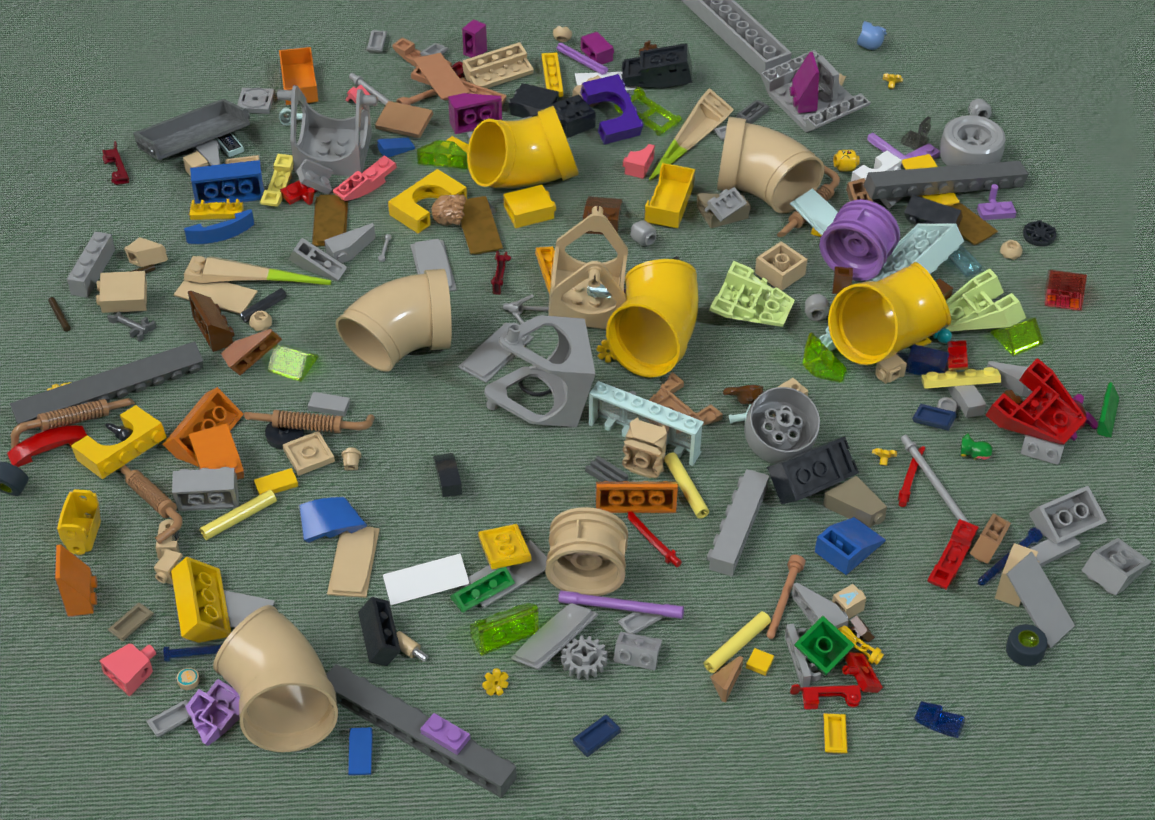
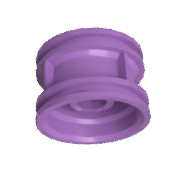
(860, 238)

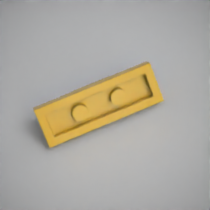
(215, 210)

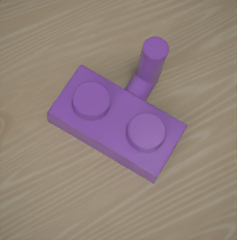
(996, 209)

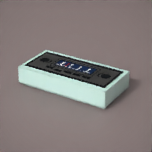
(230, 144)

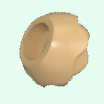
(562, 34)
(1011, 249)
(260, 321)

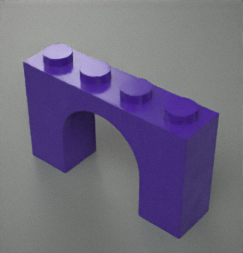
(613, 90)

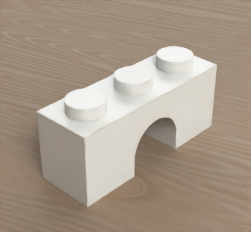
(883, 162)

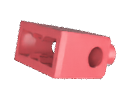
(128, 667)

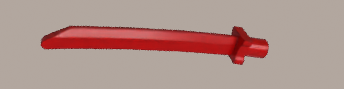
(904, 494)
(670, 556)

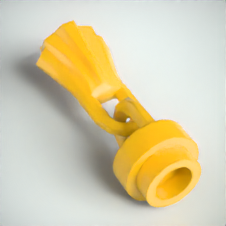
(876, 654)

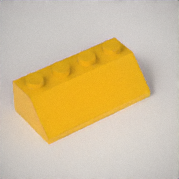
(200, 601)

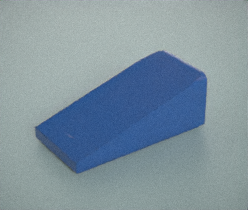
(394, 146)
(360, 751)

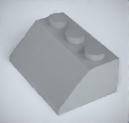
(205, 489)
(1068, 515)

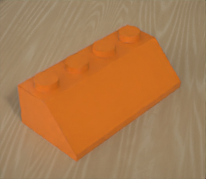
(209, 412)
(637, 497)

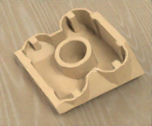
(648, 434)
(642, 459)

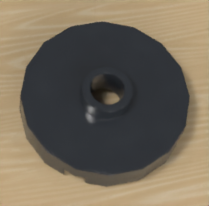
(278, 436)

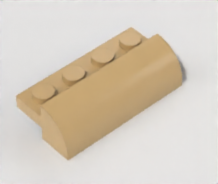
(497, 66)

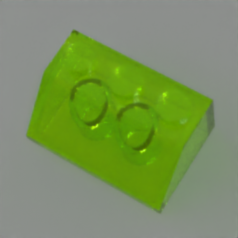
(505, 628)

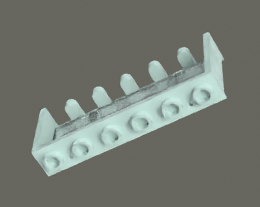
(624, 407)

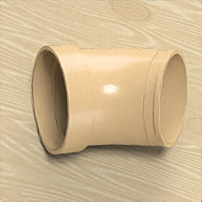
(767, 165)
(399, 319)
(280, 683)

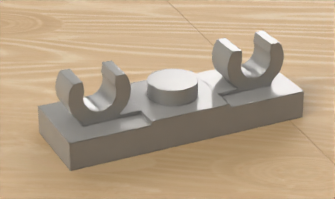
(799, 660)

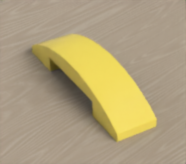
(281, 178)

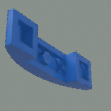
(218, 232)

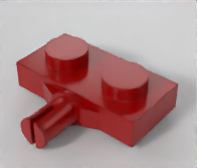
(862, 671)

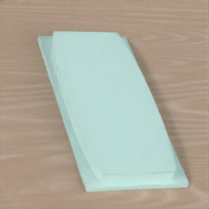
(815, 210)

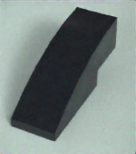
(448, 475)

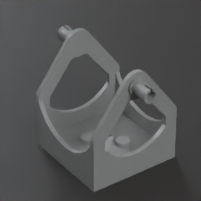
(327, 140)
(566, 371)

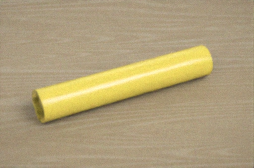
(686, 485)
(238, 514)
(737, 642)

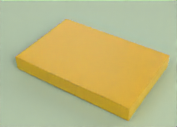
(504, 546)

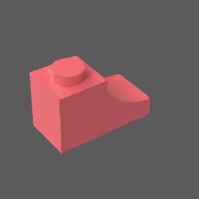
(639, 162)

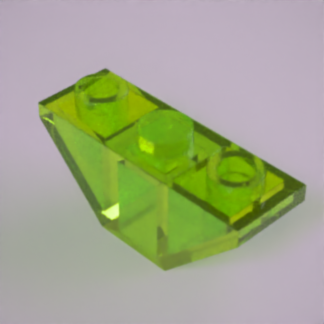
(442, 154)
(821, 361)

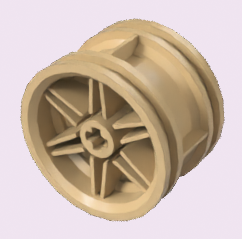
(587, 551)

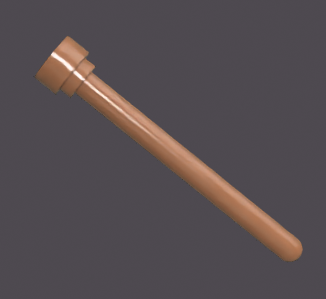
(408, 101)
(795, 565)

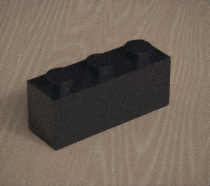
(930, 212)
(379, 631)

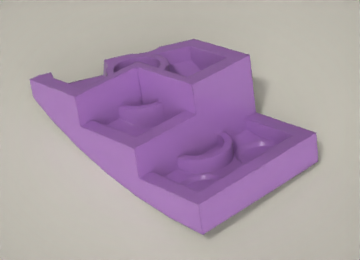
(214, 711)

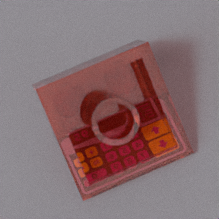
(1065, 289)

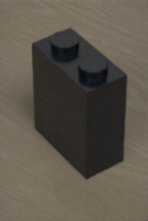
(531, 99)

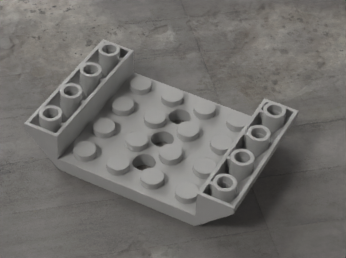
(777, 83)

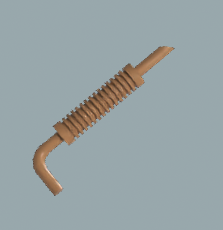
(825, 191)
(69, 416)
(309, 421)
(155, 499)

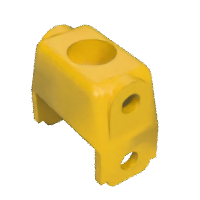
(74, 526)

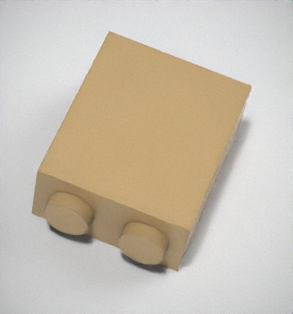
(122, 291)

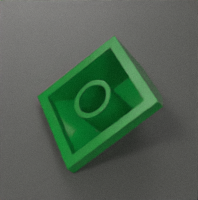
(824, 645)

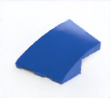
(329, 518)

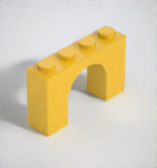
(434, 185)
(107, 459)

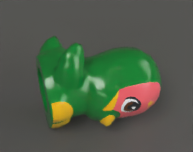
(976, 449)

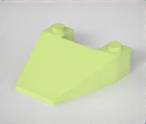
(974, 309)

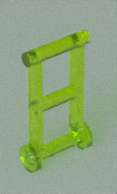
(654, 107)

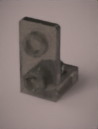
(917, 140)

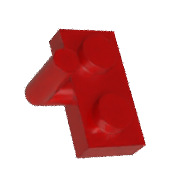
(298, 191)

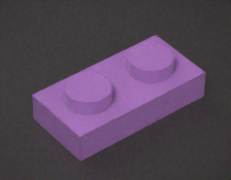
(926, 149)
(445, 733)

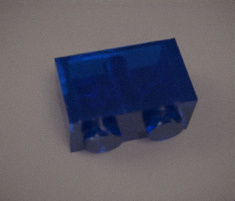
(925, 360)

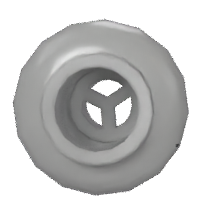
(979, 107)
(643, 233)
(816, 307)

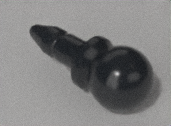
(120, 432)

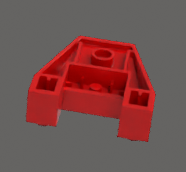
(1045, 413)

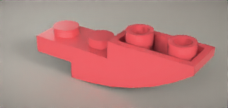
(366, 182)

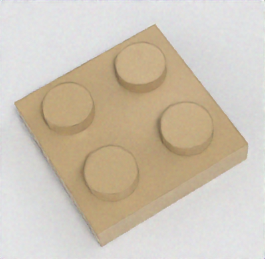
(308, 453)

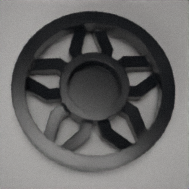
(1039, 233)

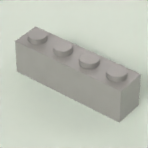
(91, 264)

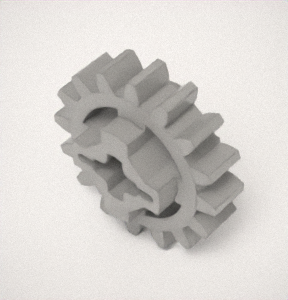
(584, 657)

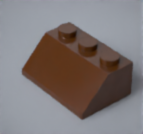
(210, 321)

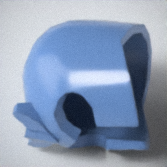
(871, 36)

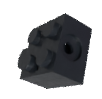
(575, 115)

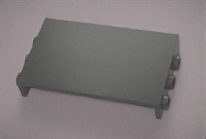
(191, 129)

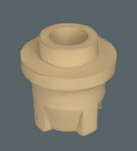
(351, 458)

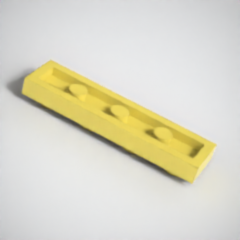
(955, 378)

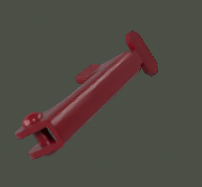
(113, 155)
(497, 280)

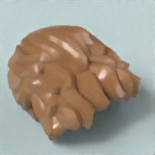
(448, 209)

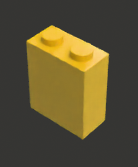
(529, 206)

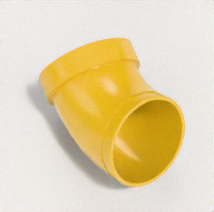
(520, 152)
(888, 315)
(657, 318)

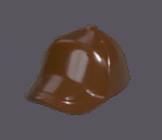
(744, 394)

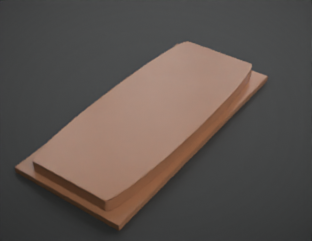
(440, 75)

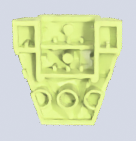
(751, 298)

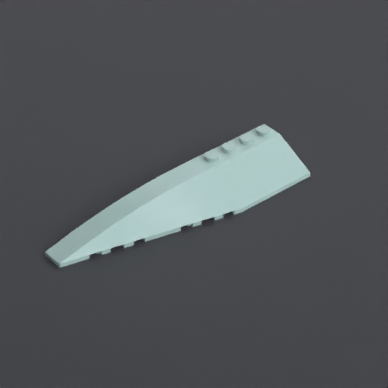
(923, 244)

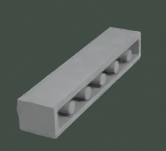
(738, 523)

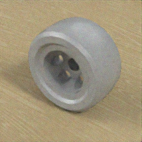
(987, 149)
(788, 406)

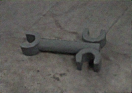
(137, 329)

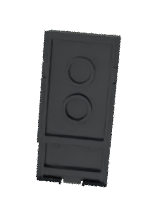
(659, 67)
(812, 470)

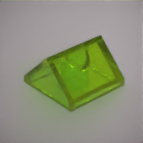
(1020, 336)
(291, 362)

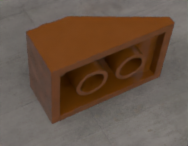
(611, 210)

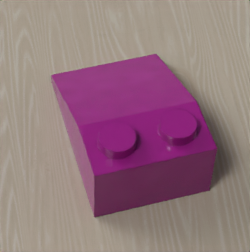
(805, 86)
(471, 109)

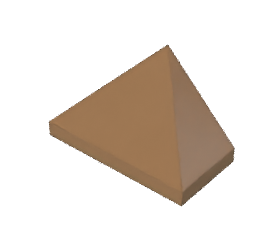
(726, 678)

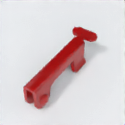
(811, 694)

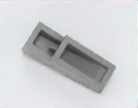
(968, 400)

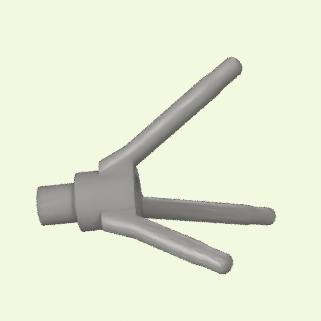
(517, 308)

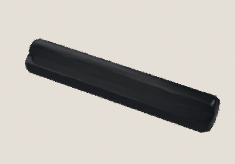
(263, 304)

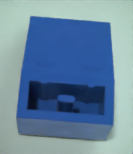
(847, 544)

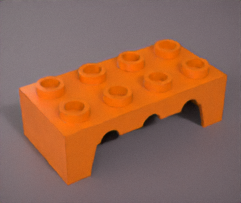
(299, 71)

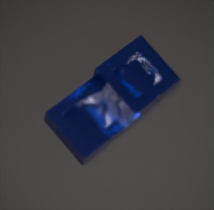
(936, 719)

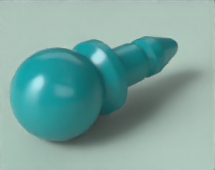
(943, 335)

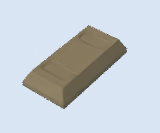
(131, 622)

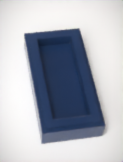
(934, 417)
(596, 735)

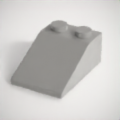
(1115, 566)

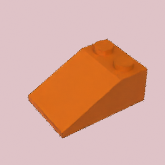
(216, 449)
(75, 583)

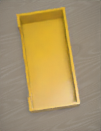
(670, 195)

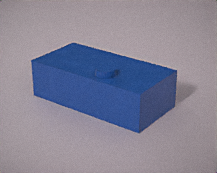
(228, 181)

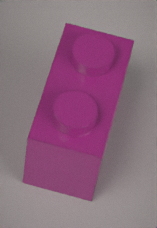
(474, 39)
(597, 48)

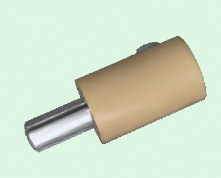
(410, 647)

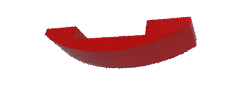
(957, 355)
(44, 441)
(953, 555)

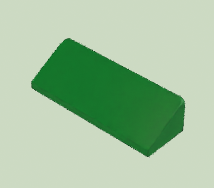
(1108, 411)
(482, 589)

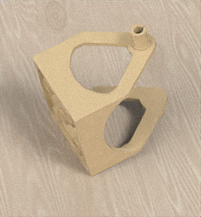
(571, 277)

